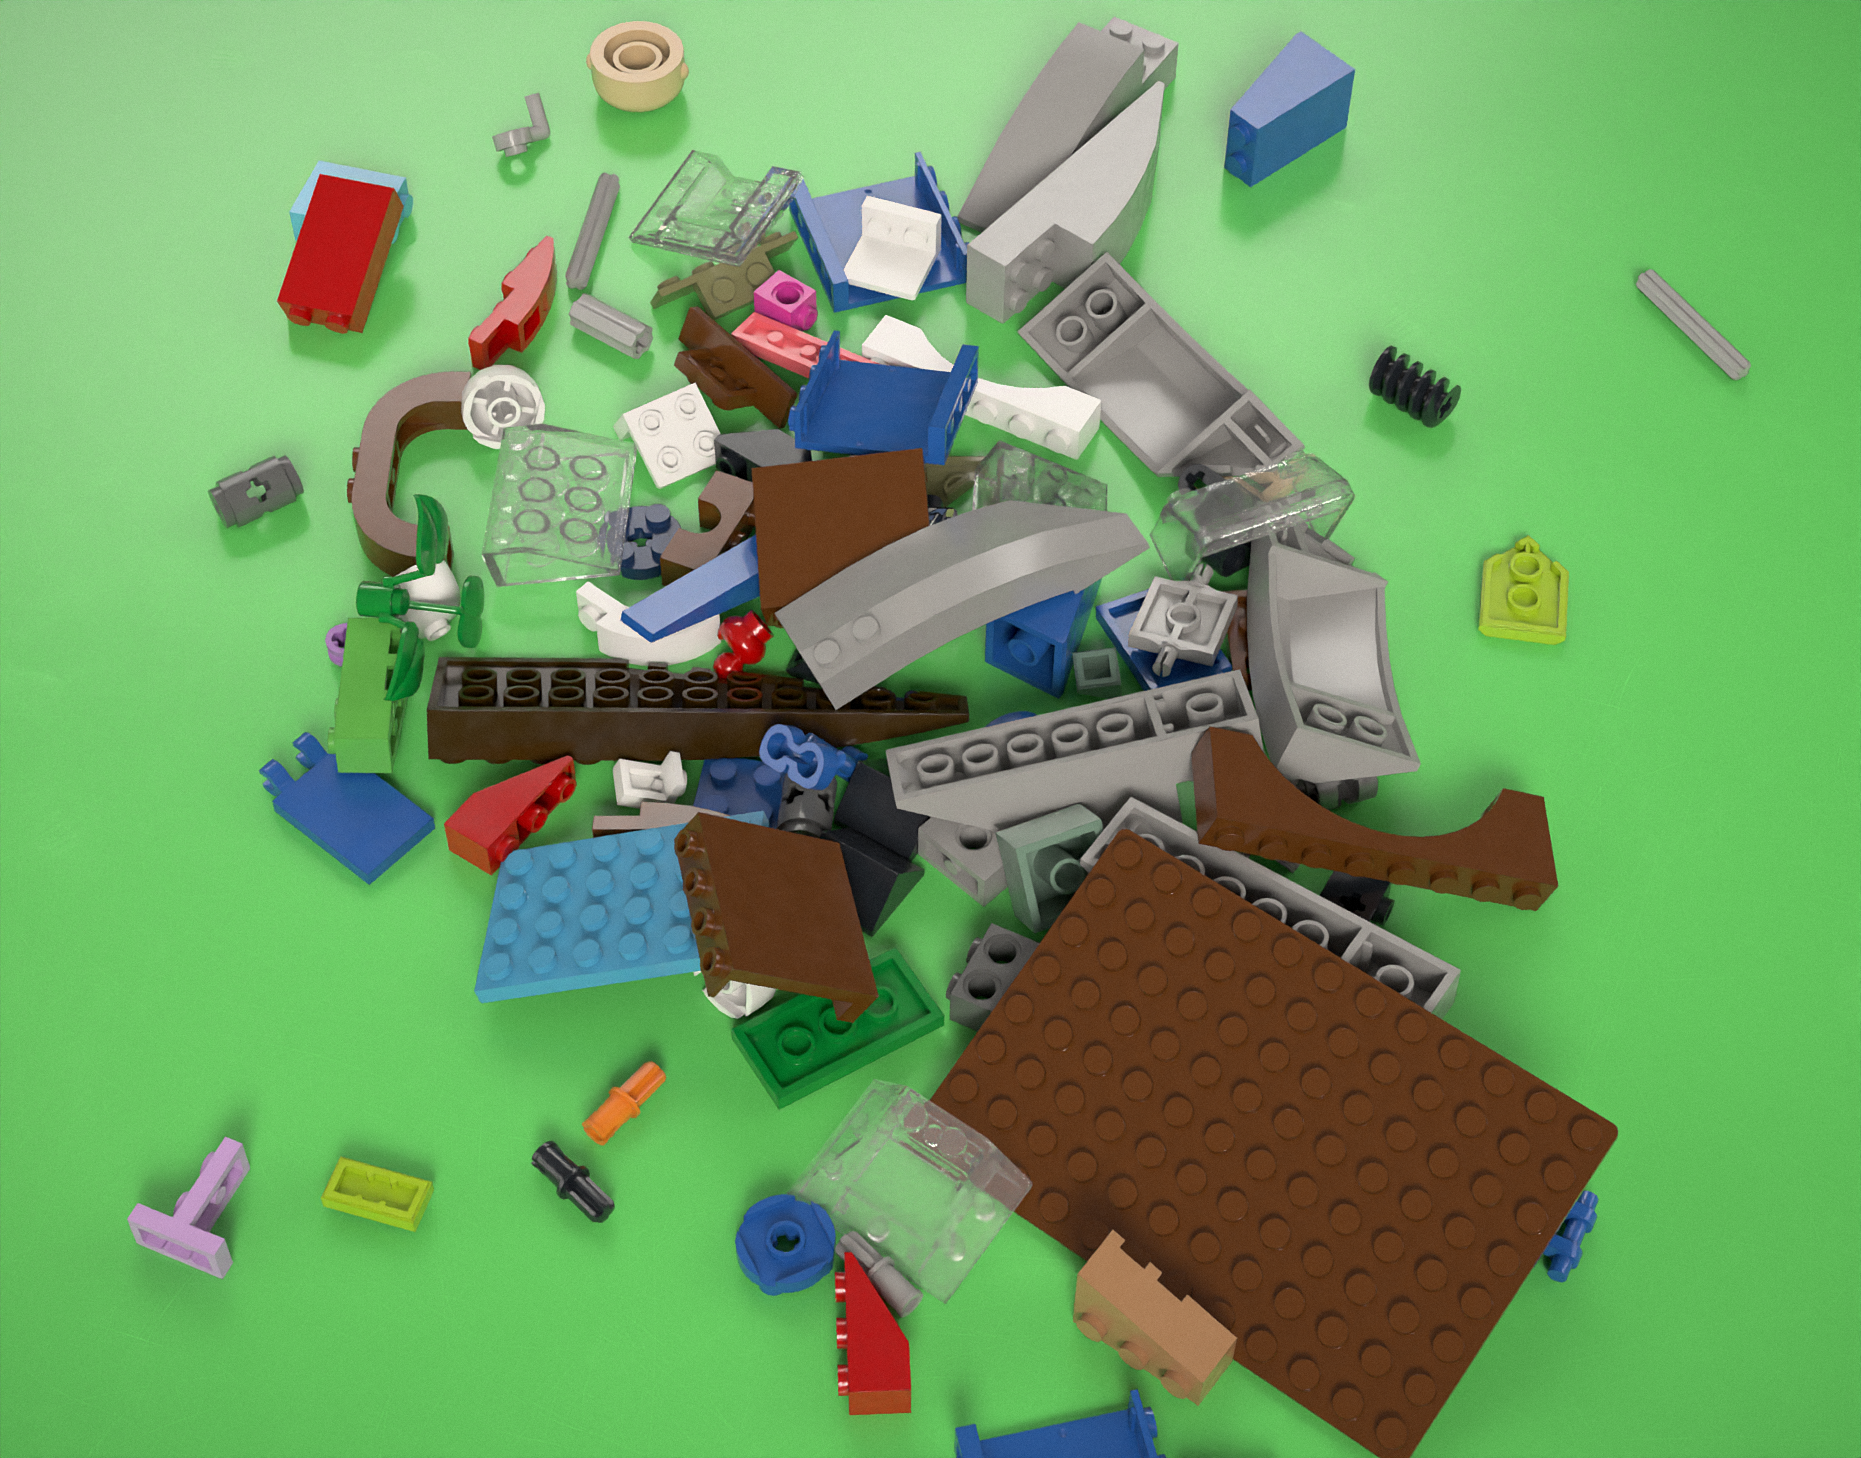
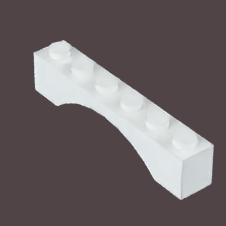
(1047, 416)

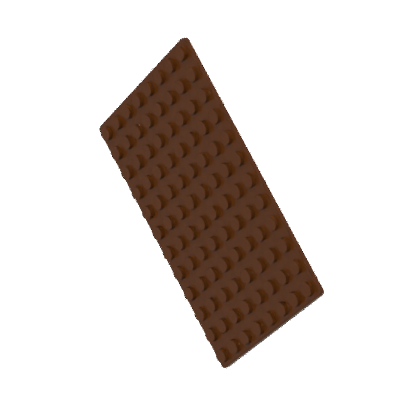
(1274, 1140)

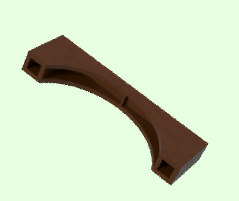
(1256, 811)

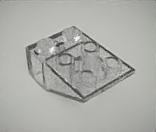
(1025, 477)

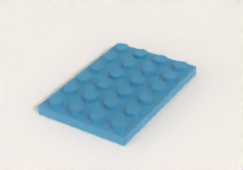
(589, 915)

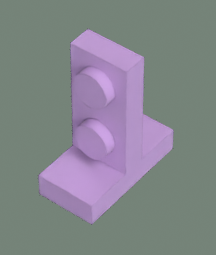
(195, 1213)

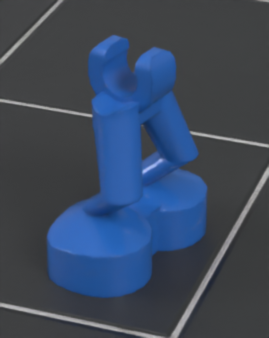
(807, 757)

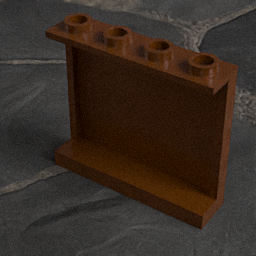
(831, 515)
(774, 912)

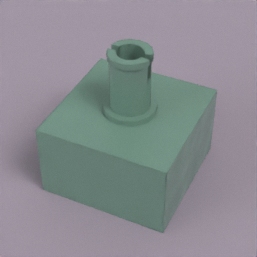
(1044, 862)

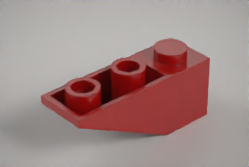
(506, 814)
(876, 1348)

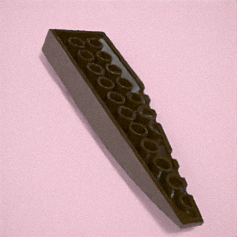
(614, 712)

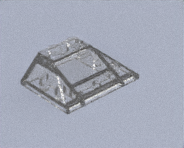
(715, 213)
(914, 1185)

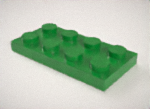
(806, 1047)

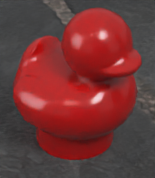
(747, 640)

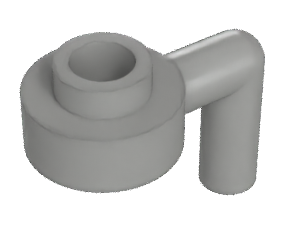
(515, 141)

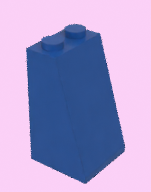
(1288, 110)
(1040, 639)

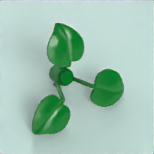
(388, 600)

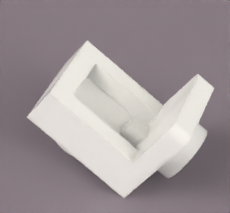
(648, 782)

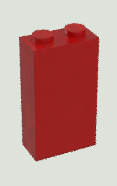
(340, 254)

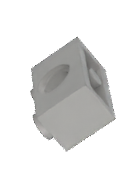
(976, 870)

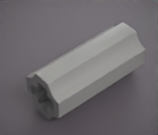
(611, 326)

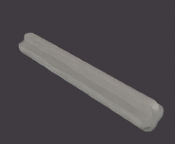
(592, 231)
(1693, 325)

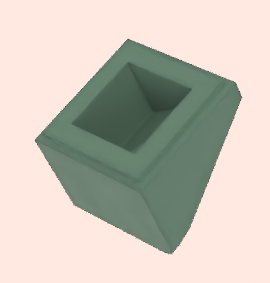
(1097, 673)

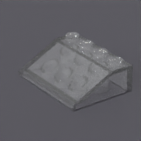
(558, 506)

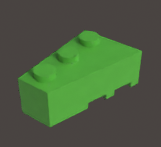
(365, 724)

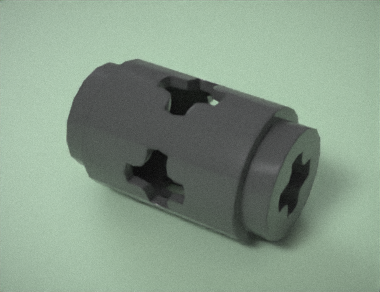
(276, 476)
(805, 809)

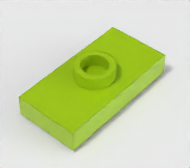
(377, 1194)

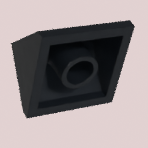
(872, 810)
(875, 875)

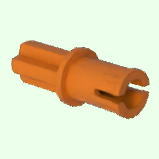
(623, 1103)

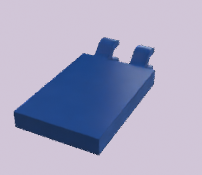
(1117, 620)
(346, 814)

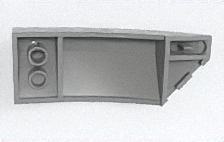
(1153, 379)
(947, 584)
(1322, 662)

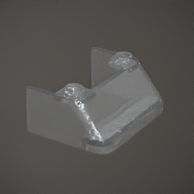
(1249, 508)

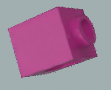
(787, 301)

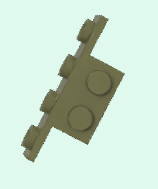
(723, 286)

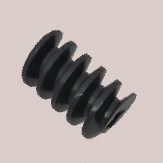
(1411, 390)

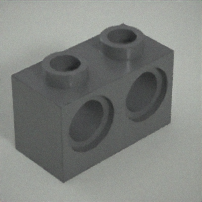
(985, 976)

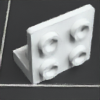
(894, 248)
(672, 435)

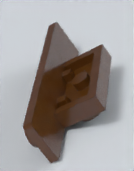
(730, 371)

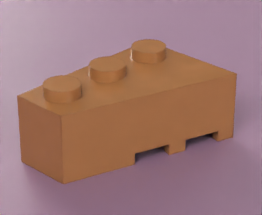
(1149, 1324)

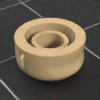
(637, 66)

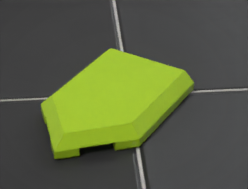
(1524, 595)

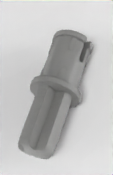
(881, 1272)

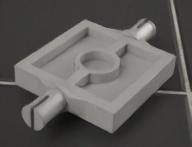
(1183, 620)

